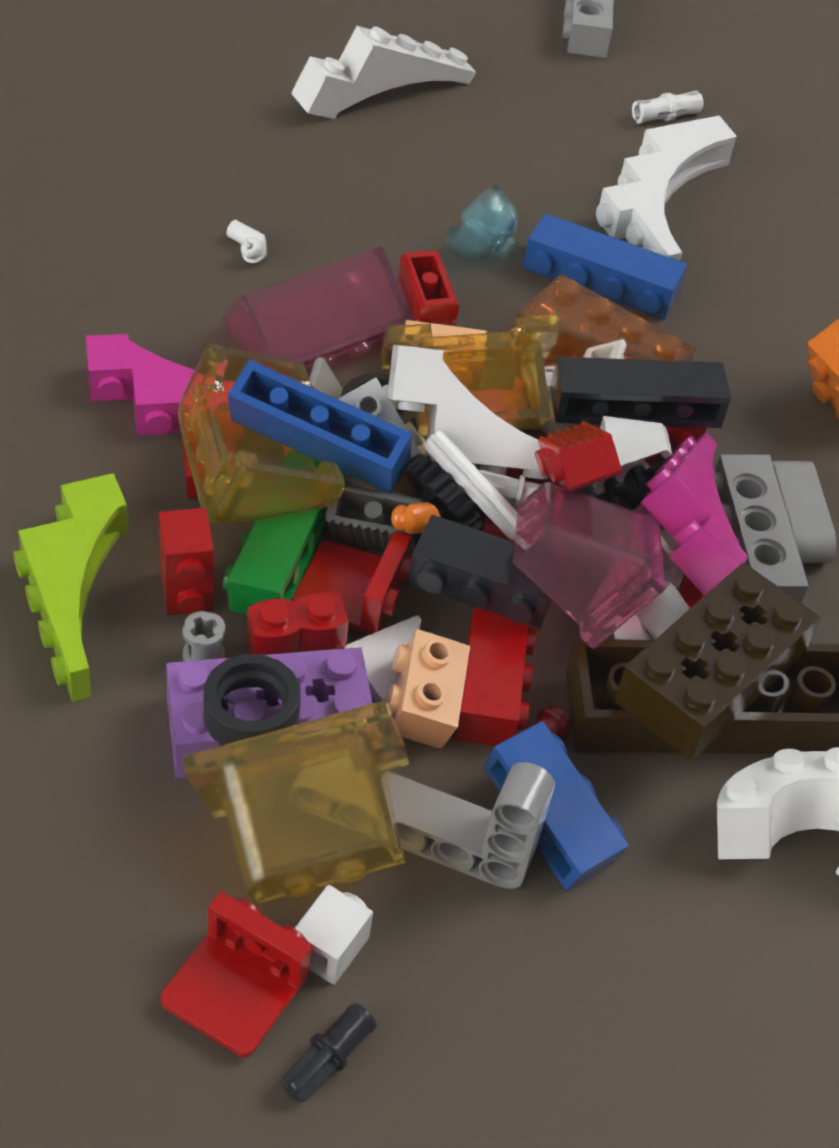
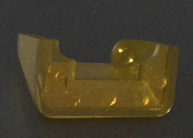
(238, 470)

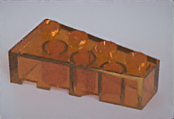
(594, 320)

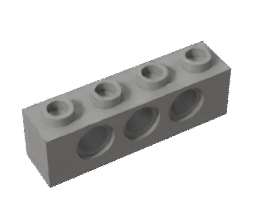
(588, 26)
(760, 520)

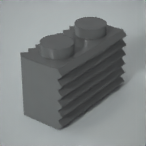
(365, 517)

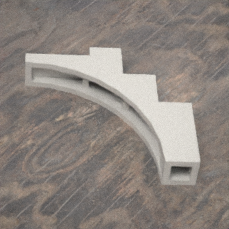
(665, 162)

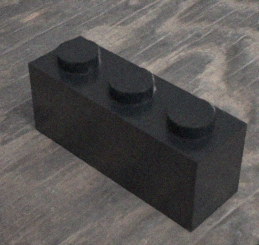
(476, 571)

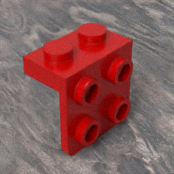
(362, 579)
(239, 976)

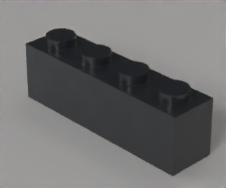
(640, 390)

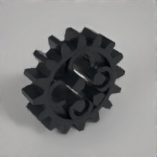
(441, 490)

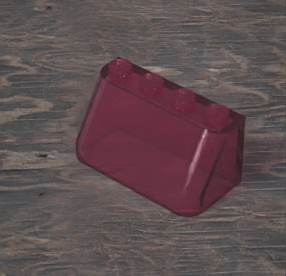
(322, 311)

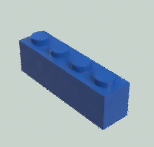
(605, 265)
(320, 426)

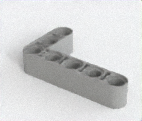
(471, 838)

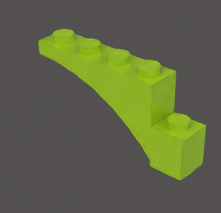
(61, 568)

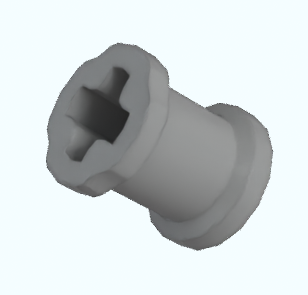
(203, 636)

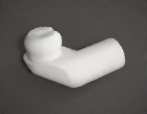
(252, 241)

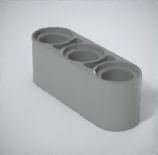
(806, 510)

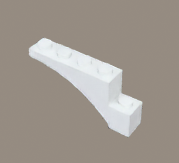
(374, 64)
(484, 438)

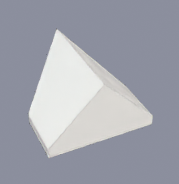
(634, 443)

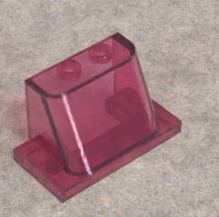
(589, 557)

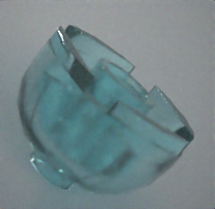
(485, 227)

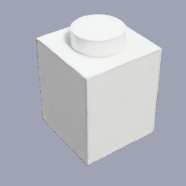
(337, 929)

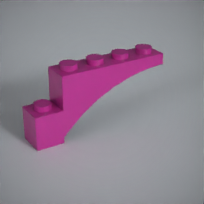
(128, 372)
(690, 509)

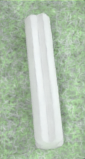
(472, 482)

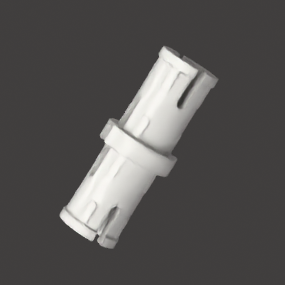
(667, 107)

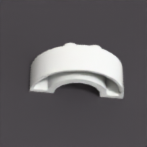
(777, 799)

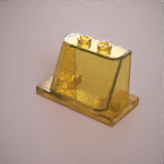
(495, 367)
(307, 800)

